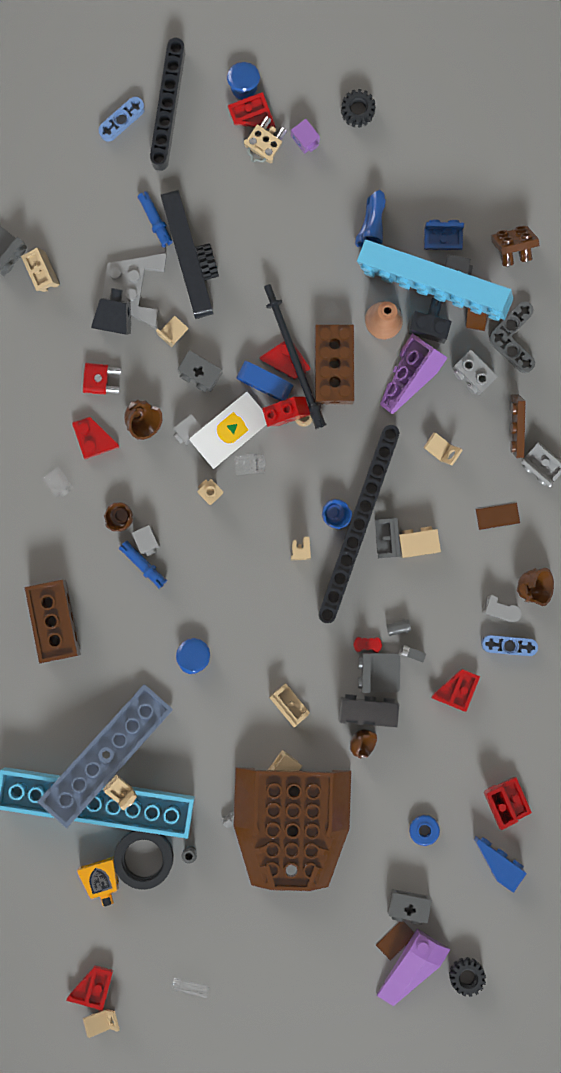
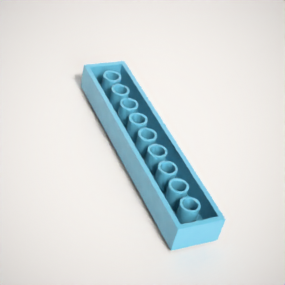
(151, 812)

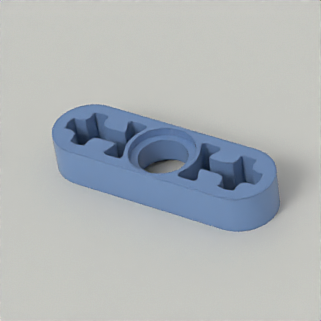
(107, 124)
(523, 652)

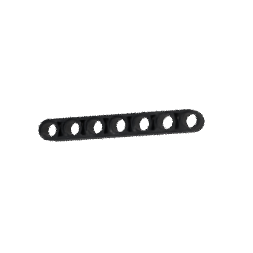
(167, 95)
(186, 254)

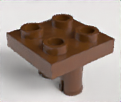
(515, 240)

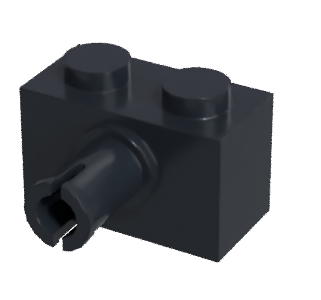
(430, 325)

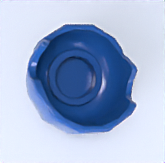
(336, 514)

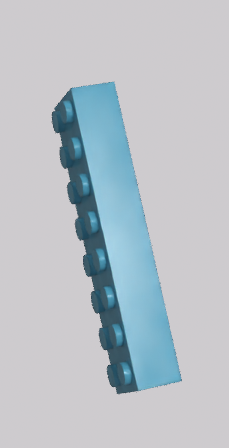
(435, 280)

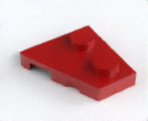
(250, 111)
(281, 361)
(92, 438)
(458, 690)
(93, 988)

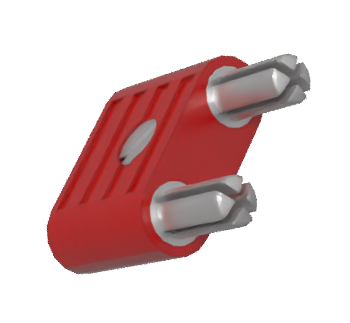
(96, 378)

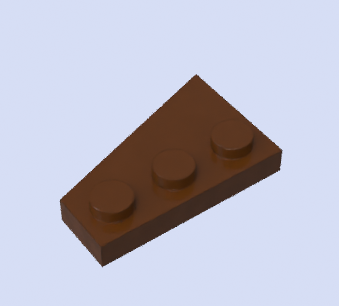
(518, 425)

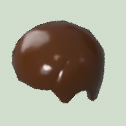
(118, 517)
(363, 743)

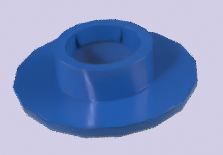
(433, 834)

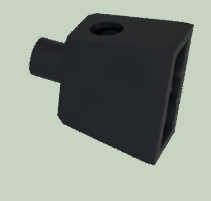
(113, 314)

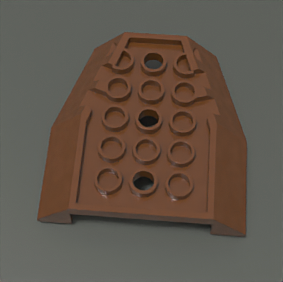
(266, 811)

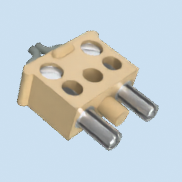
(262, 148)

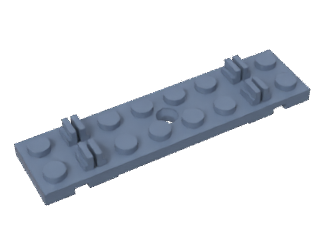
(91, 771)

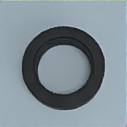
(137, 881)

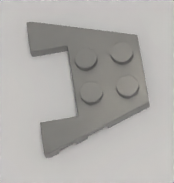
(129, 277)

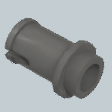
(398, 627)
(189, 859)

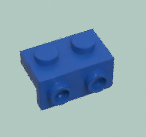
(443, 235)

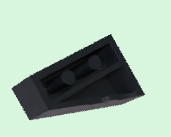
(368, 711)

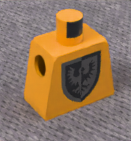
(100, 880)

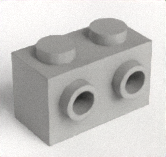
(474, 373)

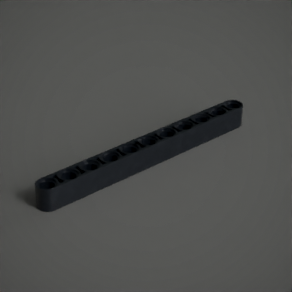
(365, 516)

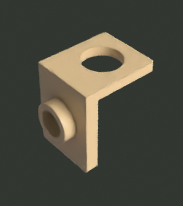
(172, 331)
(442, 449)
(100, 1022)

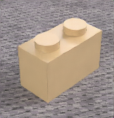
(419, 543)

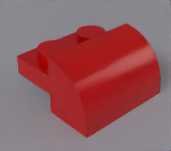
(507, 802)

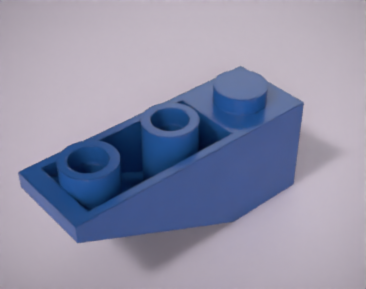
(504, 871)

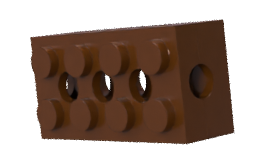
(344, 355)
(40, 616)

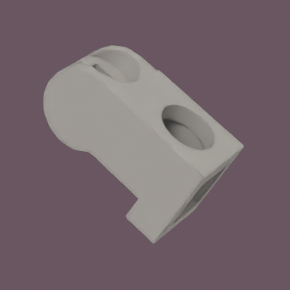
(508, 613)

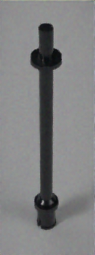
(314, 408)

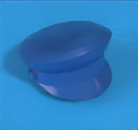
(243, 79)
(193, 655)

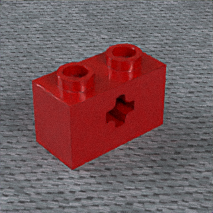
(286, 411)

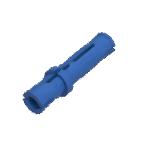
(157, 225)
(148, 569)

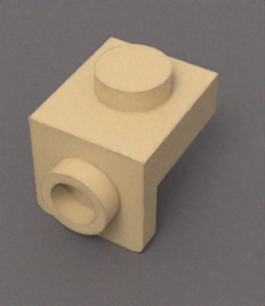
(209, 491)
(120, 792)

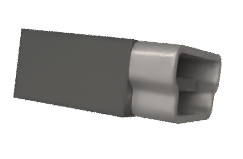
(412, 653)

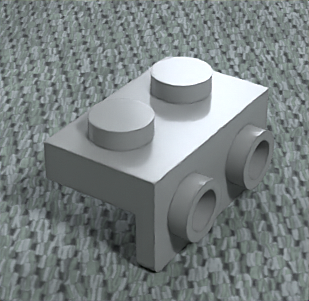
(542, 464)

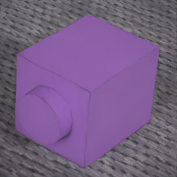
(305, 136)

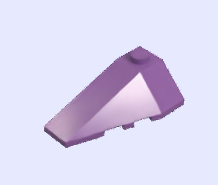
(417, 366)
(417, 962)

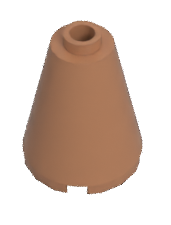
(384, 320)

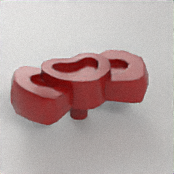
(367, 644)

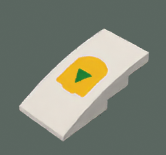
(229, 430)

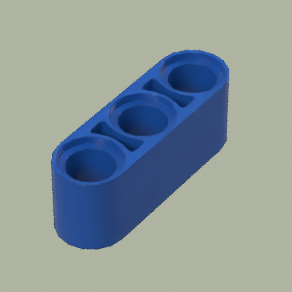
(264, 381)

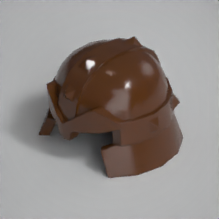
(142, 419)
(536, 586)

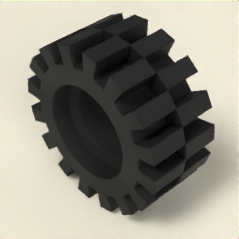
(355, 97)
(207, 261)
(476, 985)

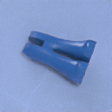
(372, 227)

